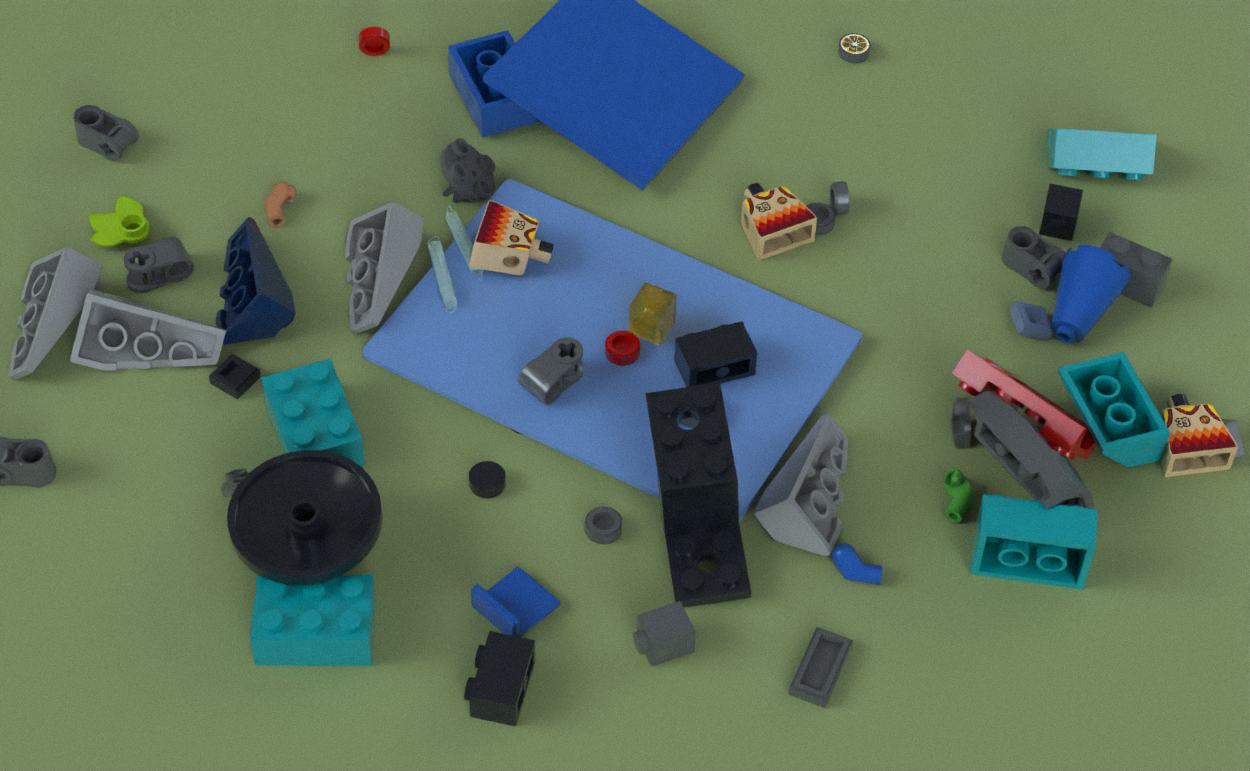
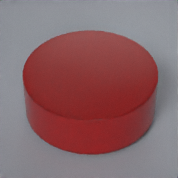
(374, 41)
(622, 348)

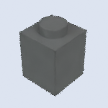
(664, 633)

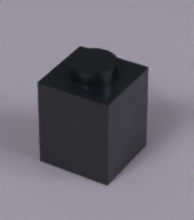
(1061, 212)

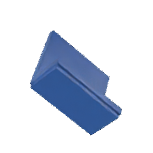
(514, 603)

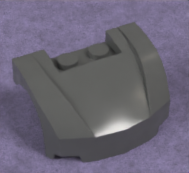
(1026, 453)

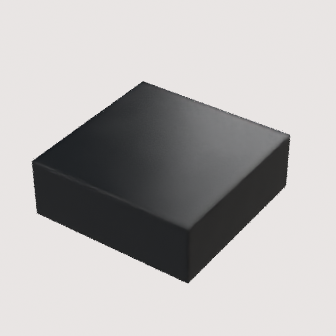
(234, 376)

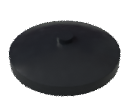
(304, 517)

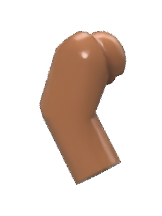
(273, 203)

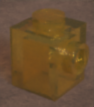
(652, 313)

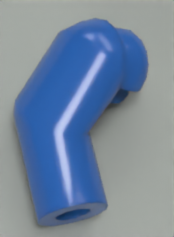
(852, 566)

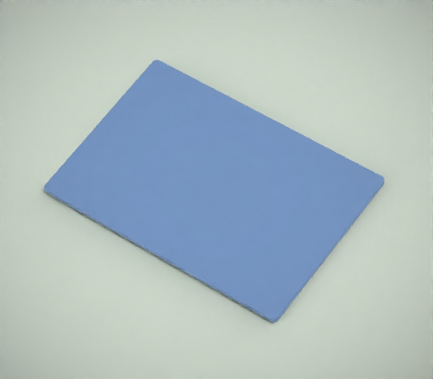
(587, 296)

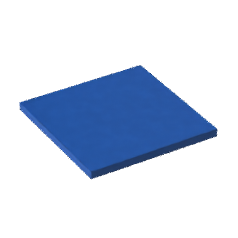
(615, 82)

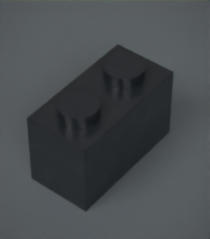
(715, 355)
(501, 678)

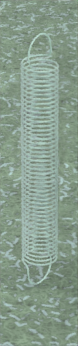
(458, 240)
(445, 274)

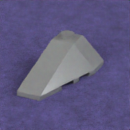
(380, 253)
(53, 298)
(134, 335)
(805, 493)

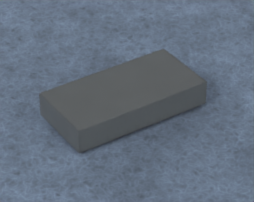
(820, 667)

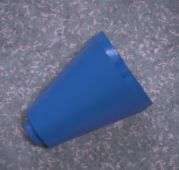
(1086, 291)

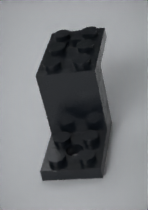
(698, 494)

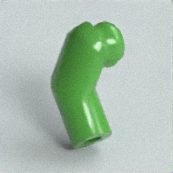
(960, 494)

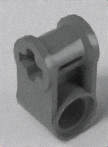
(102, 131)
(1031, 256)
(159, 263)
(553, 370)
(25, 462)

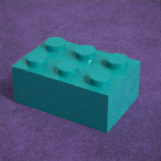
(312, 411)
(1034, 543)
(314, 622)

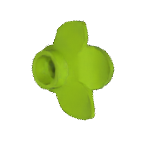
(121, 226)

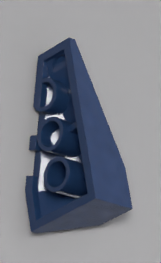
(255, 292)

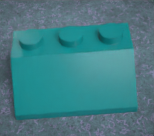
(1101, 152)
(1116, 409)

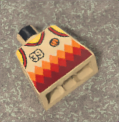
(775, 220)
(507, 241)
(1196, 439)

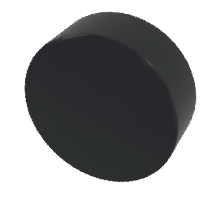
(487, 479)

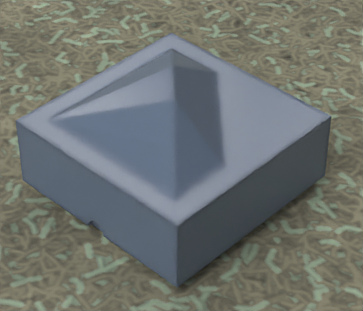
(1031, 321)

